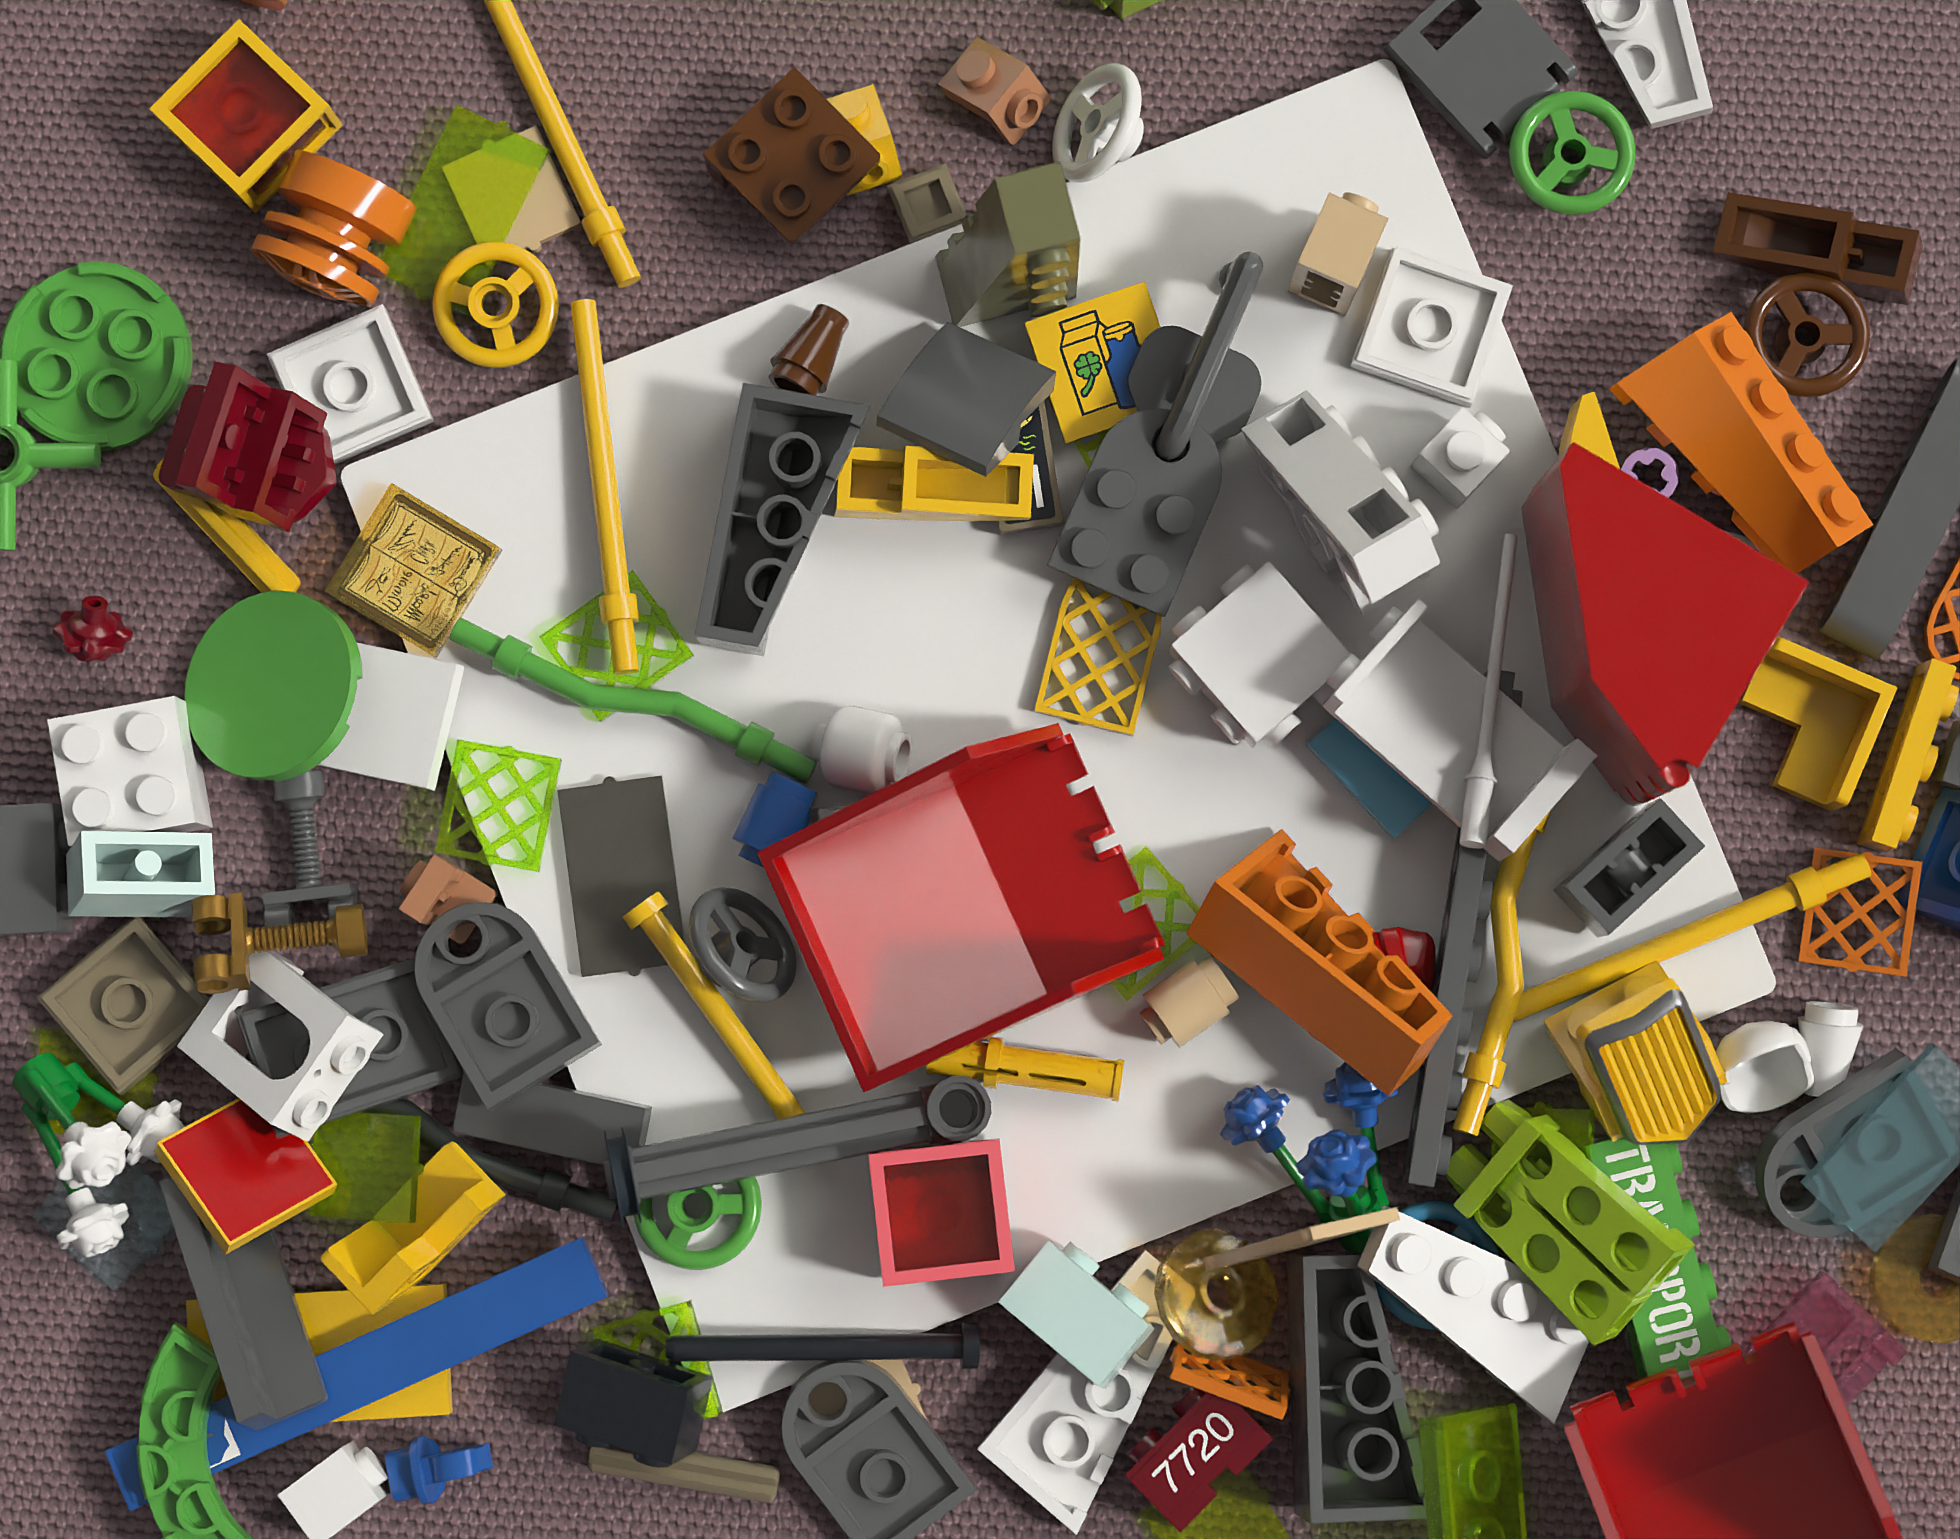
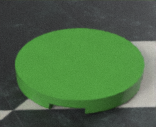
(98, 355)
(272, 686)

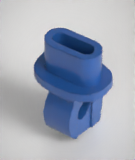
(423, 1469)

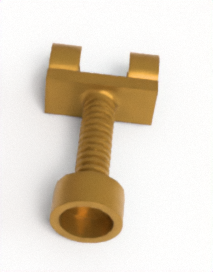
(221, 914)

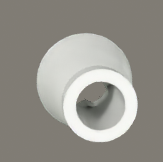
(1831, 1039)

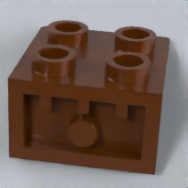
(792, 156)

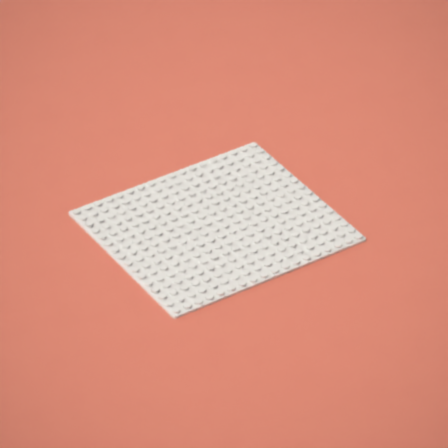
(955, 642)

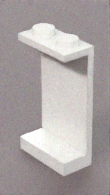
(1424, 716)

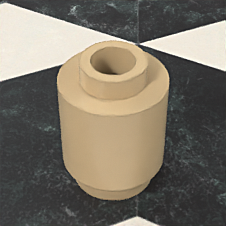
(1188, 1002)

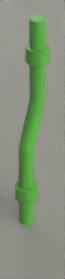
(515, 658)

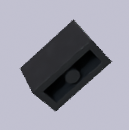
(633, 1403)

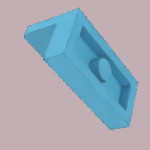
(1368, 778)

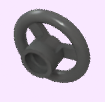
(735, 948)

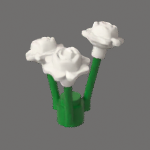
(90, 1153)

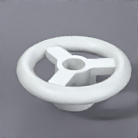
(1105, 129)

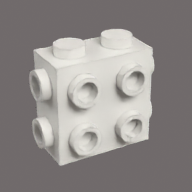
(1256, 656)

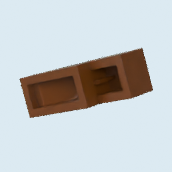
(1797, 237)

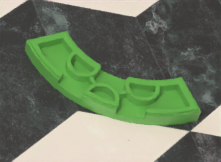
(174, 1441)

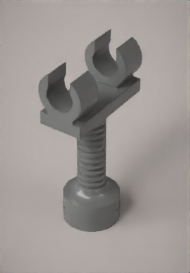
(300, 796)

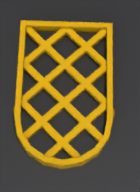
(1086, 718)

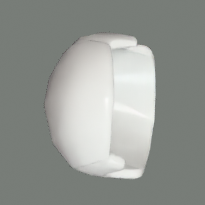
(1763, 1066)

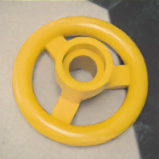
(530, 271)

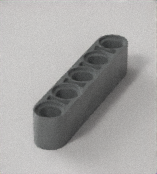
(1904, 530)

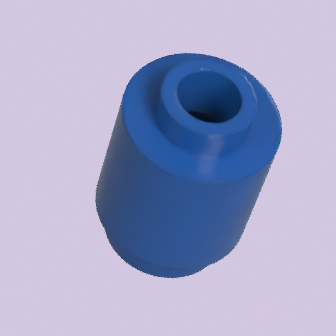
(773, 814)

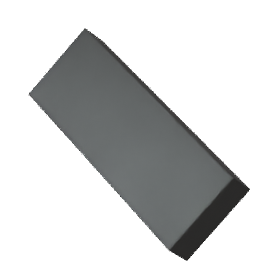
(554, 1120)

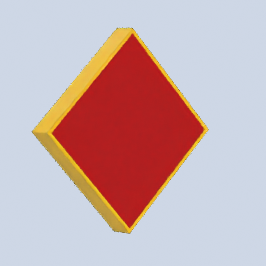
(242, 1175)

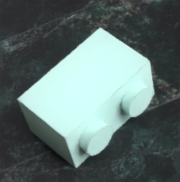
(138, 873)
(1078, 1313)

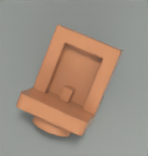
(996, 89)
(440, 887)

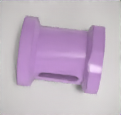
(1647, 456)

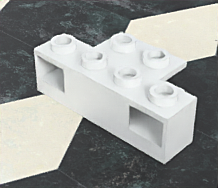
(1327, 477)

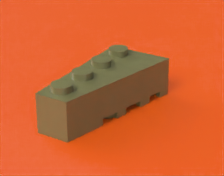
(1015, 250)

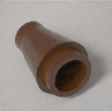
(810, 353)

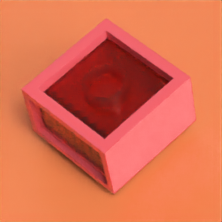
(941, 1212)

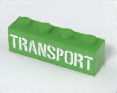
(1677, 1317)

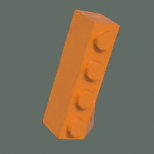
(1746, 443)
(1319, 964)

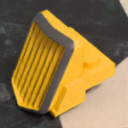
(1640, 1058)

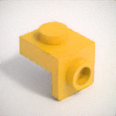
(866, 115)

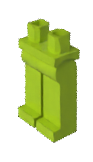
(1564, 1221)

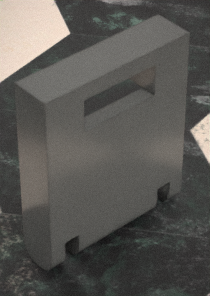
(1484, 70)

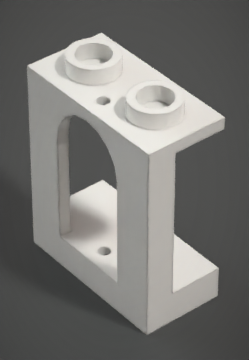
(336, 1050)

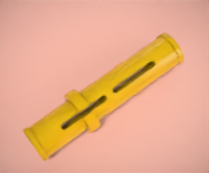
(1033, 1069)

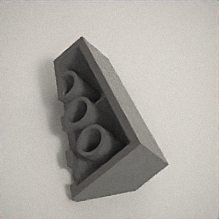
(773, 492)

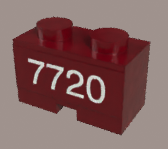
(1180, 1466)

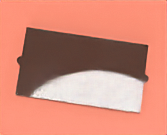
(616, 860)

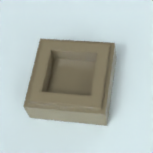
(927, 203)

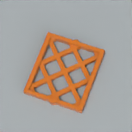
(1853, 962)
(1243, 1392)

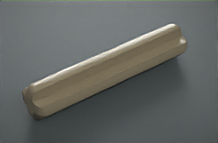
(693, 1472)

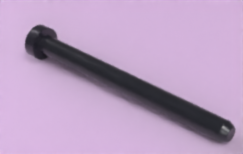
(817, 1347)

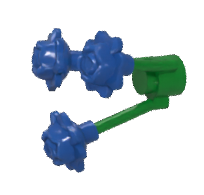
(1333, 1160)

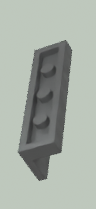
(249, 1320)

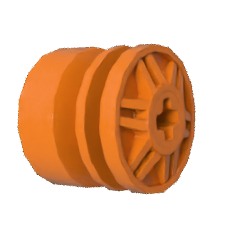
(333, 229)

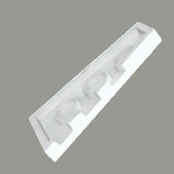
(1655, 56)
(1480, 1308)
(1067, 1428)

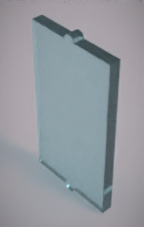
(1894, 1152)

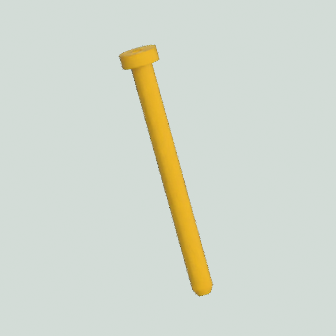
(713, 1005)

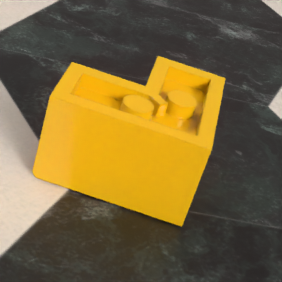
(1834, 718)
(391, 1257)

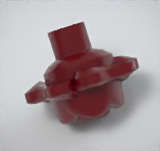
(92, 631)

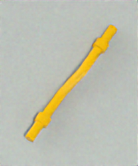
(1484, 1068)

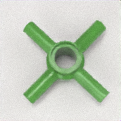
(29, 454)

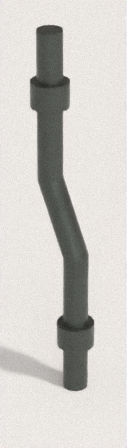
(551, 1189)

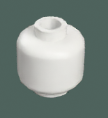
(862, 749)

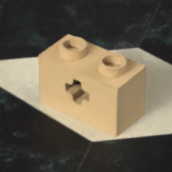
(1338, 251)

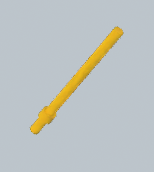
(601, 221)
(618, 605)
(1802, 890)

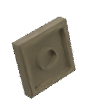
(126, 1004)

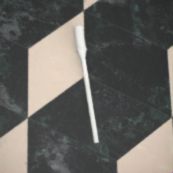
(1481, 778)

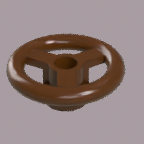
(1790, 351)

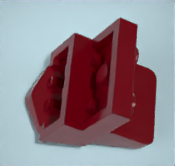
(250, 449)

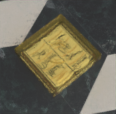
(413, 570)

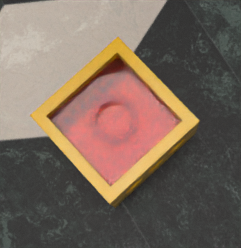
(245, 114)

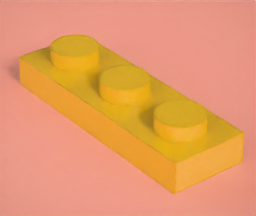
(1909, 756)

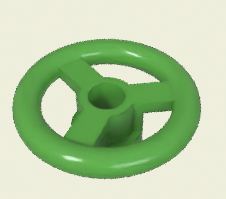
(1566, 175)
(673, 1248)

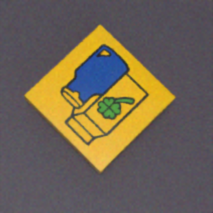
(1092, 357)

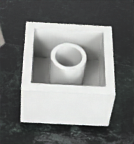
(130, 770)

